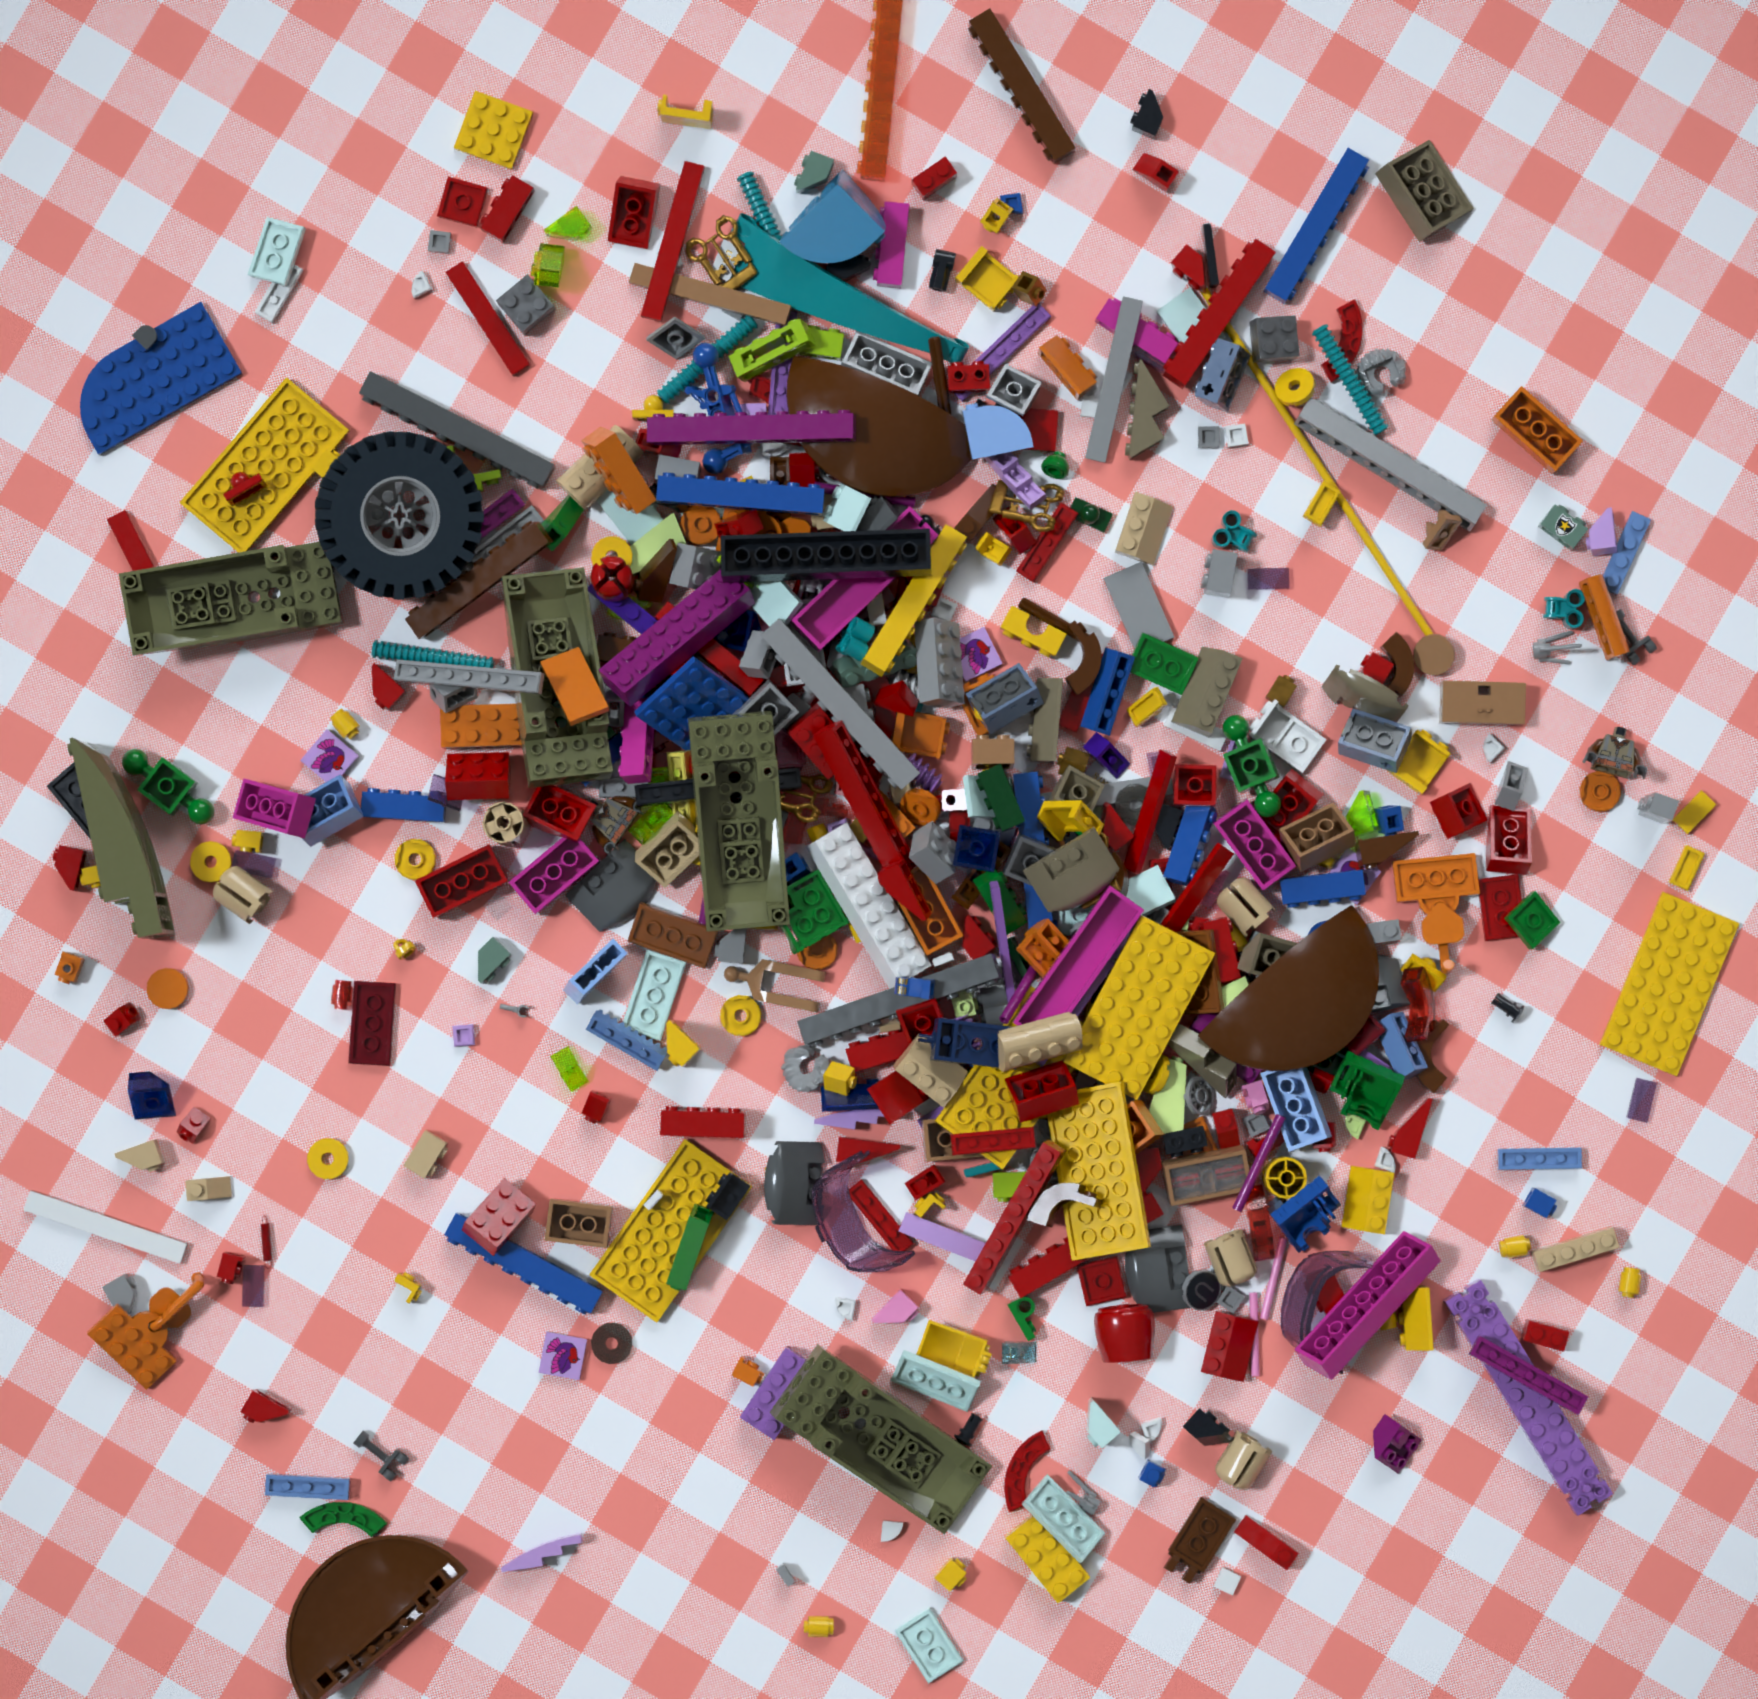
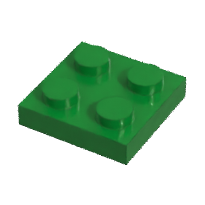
(1532, 920)

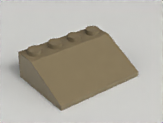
(1424, 190)

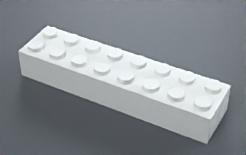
(868, 905)

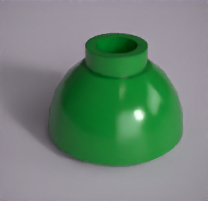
(1056, 465)

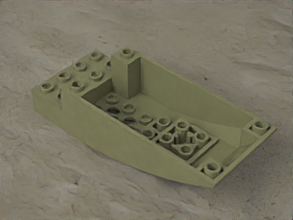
(209, 603)
(543, 619)
(742, 840)
(121, 844)
(896, 1448)

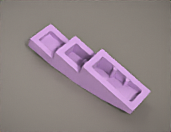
(1016, 478)
(848, 1118)
(941, 1236)
(534, 1556)

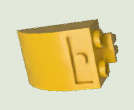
(955, 1349)

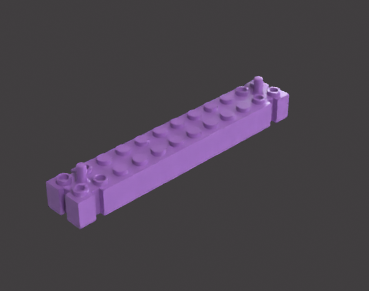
(1537, 1416)

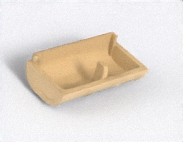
(584, 482)
(1039, 1040)

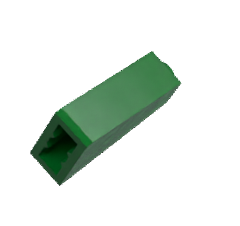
(689, 1247)

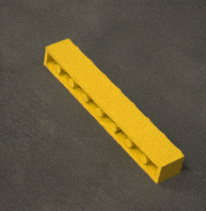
(911, 604)

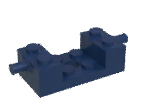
(953, 1039)

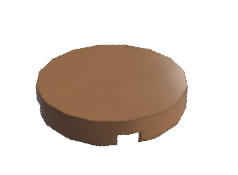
(1434, 654)

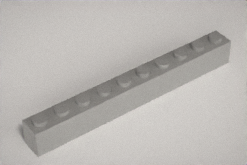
(1388, 463)
(839, 703)

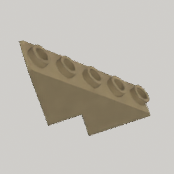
(1147, 404)
(1209, 1065)

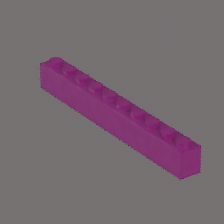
(751, 428)

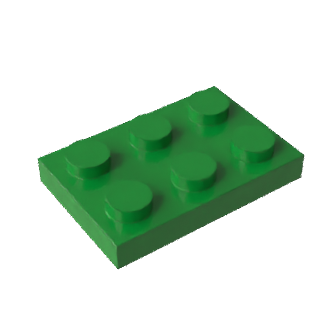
(1162, 663)

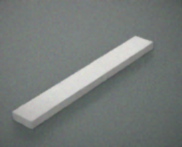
(105, 1226)

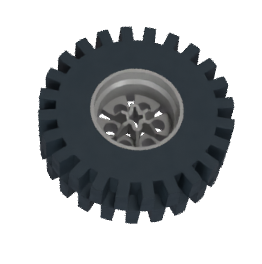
(424, 560)

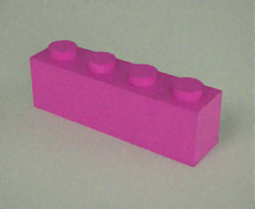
(892, 246)
(1146, 336)
(636, 747)

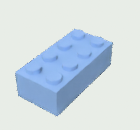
(1296, 1100)

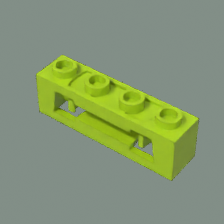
(795, 333)

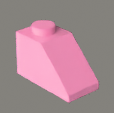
(897, 1310)

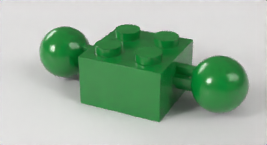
(1251, 766)
(168, 786)

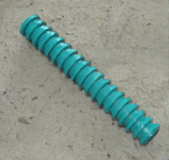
(758, 205)
(693, 371)
(1349, 379)
(419, 654)

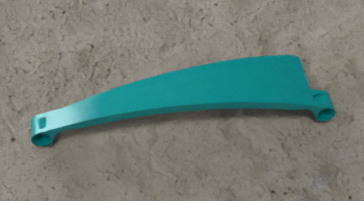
(821, 294)

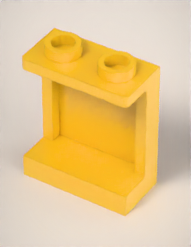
(686, 117)
(987, 279)
(1421, 761)
(1067, 816)

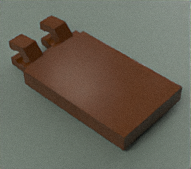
(1199, 1539)

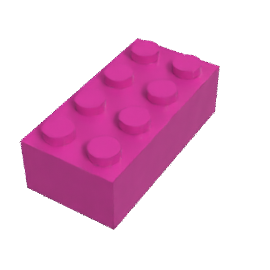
(274, 808)
(1254, 844)
(553, 873)

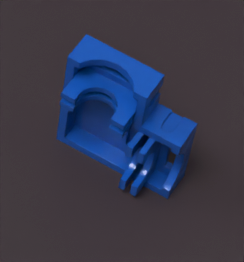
(1306, 1213)

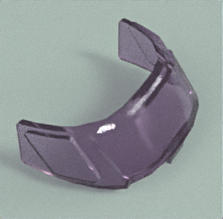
(842, 1227)
(1305, 1286)

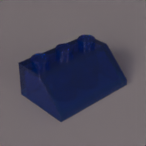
(856, 1099)

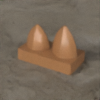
(1442, 531)

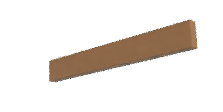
(717, 296)

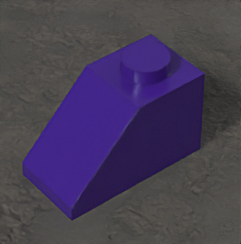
(1106, 755)

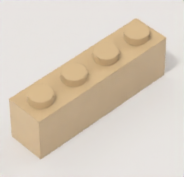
(1574, 1249)

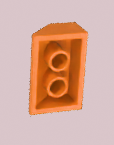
(1067, 366)

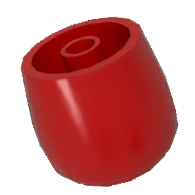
(1125, 1332)

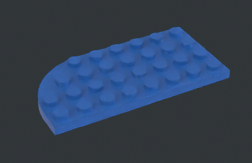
(142, 387)

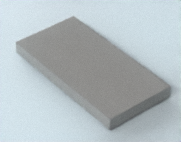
(1138, 604)

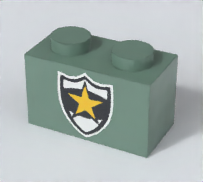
(1563, 526)

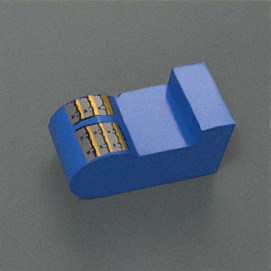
(915, 987)

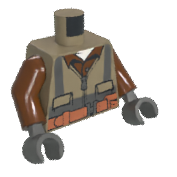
(1615, 755)
(613, 820)

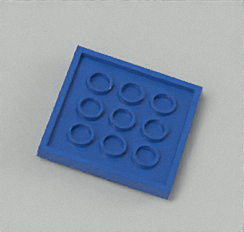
(687, 694)

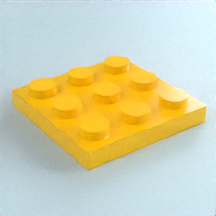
(493, 130)

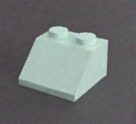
(846, 508)
(1099, 1425)

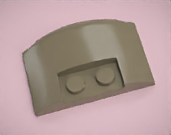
(1363, 693)
(1073, 872)

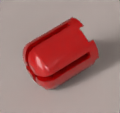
(608, 589)

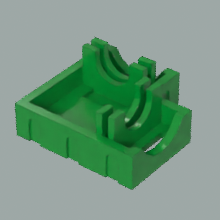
(812, 912)
(1367, 1087)

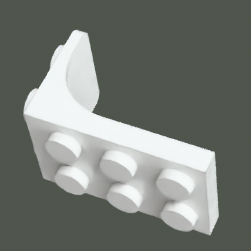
(1286, 736)

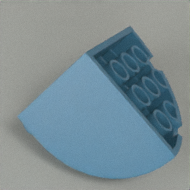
(835, 224)

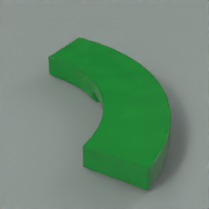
(343, 1513)

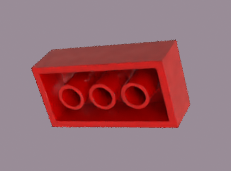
(461, 881)
(702, 1123)

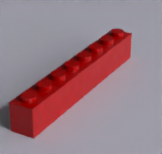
(1218, 314)
(862, 794)
(1014, 1217)
(1058, 1258)

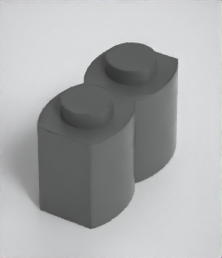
(993, 1003)

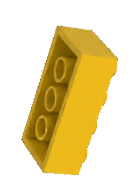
(1047, 1558)

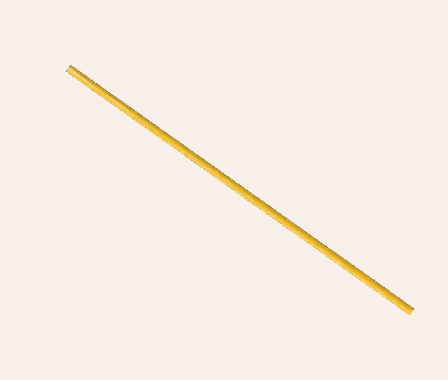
(1327, 478)

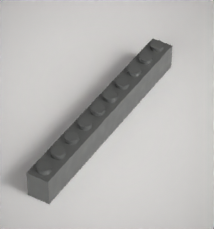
(457, 430)
(885, 1003)

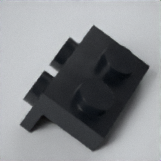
(1183, 1140)
(727, 1196)

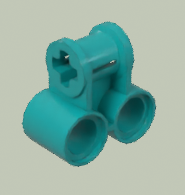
(1234, 534)
(1562, 607)
(855, 639)

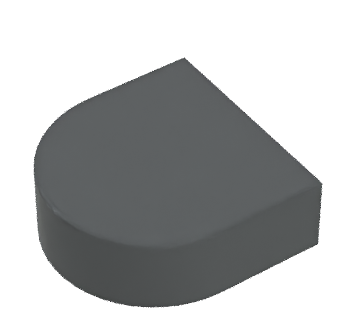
(146, 336)

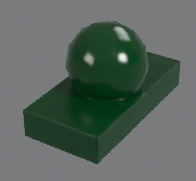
(1091, 515)
(1020, 963)

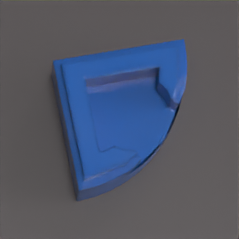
(1013, 201)

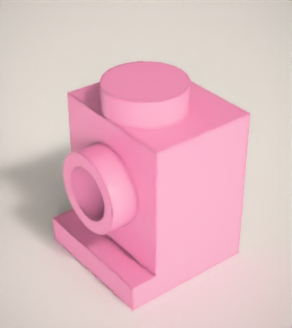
(1255, 1097)

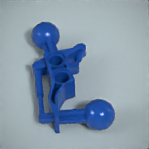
(706, 357)

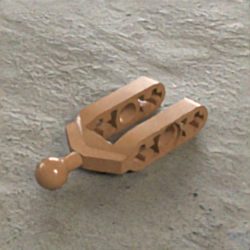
(755, 979)

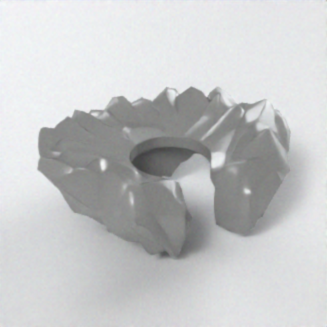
(1376, 359)
(793, 1073)

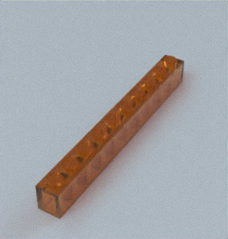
(880, 90)

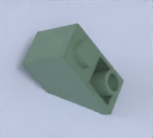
(815, 172)
(490, 958)

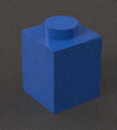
(1540, 1203)

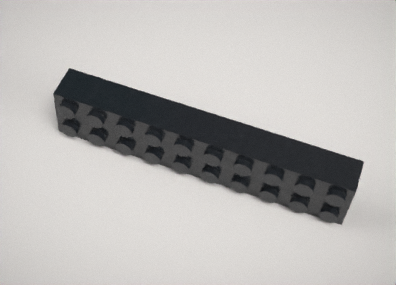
(825, 555)

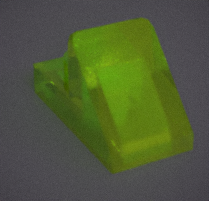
(569, 1068)

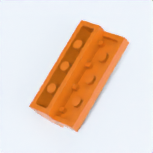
(1604, 616)
(1042, 946)

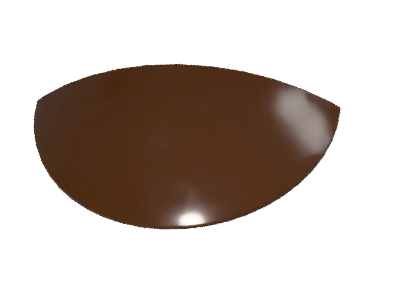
(900, 437)
(1304, 1002)
(363, 1608)

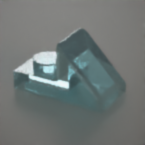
(1018, 1352)

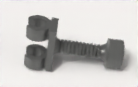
(1646, 641)
(363, 1441)

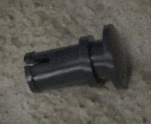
(1511, 1009)
(968, 1430)

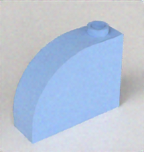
(994, 430)
(594, 971)

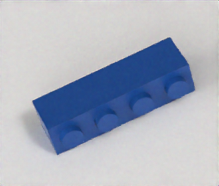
(1107, 691)
(401, 806)
(1189, 844)
(1321, 887)

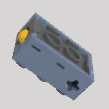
(1222, 375)
(1004, 698)
(1374, 740)

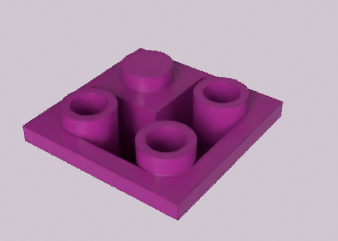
(1393, 1443)

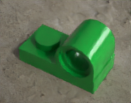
(1026, 1327)

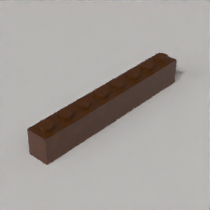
(1021, 86)
(478, 580)

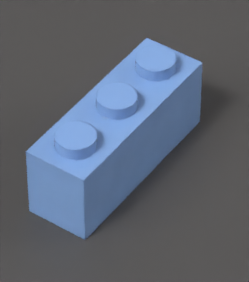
(1403, 1055)

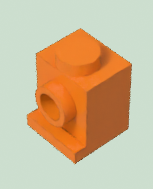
(75, 963)
(747, 1372)

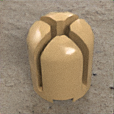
(495, 823)
(241, 893)
(1237, 911)
(1231, 1258)
(1242, 1461)

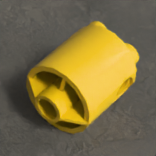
(1294, 1177)

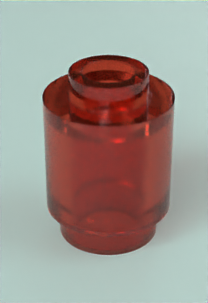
(341, 994)

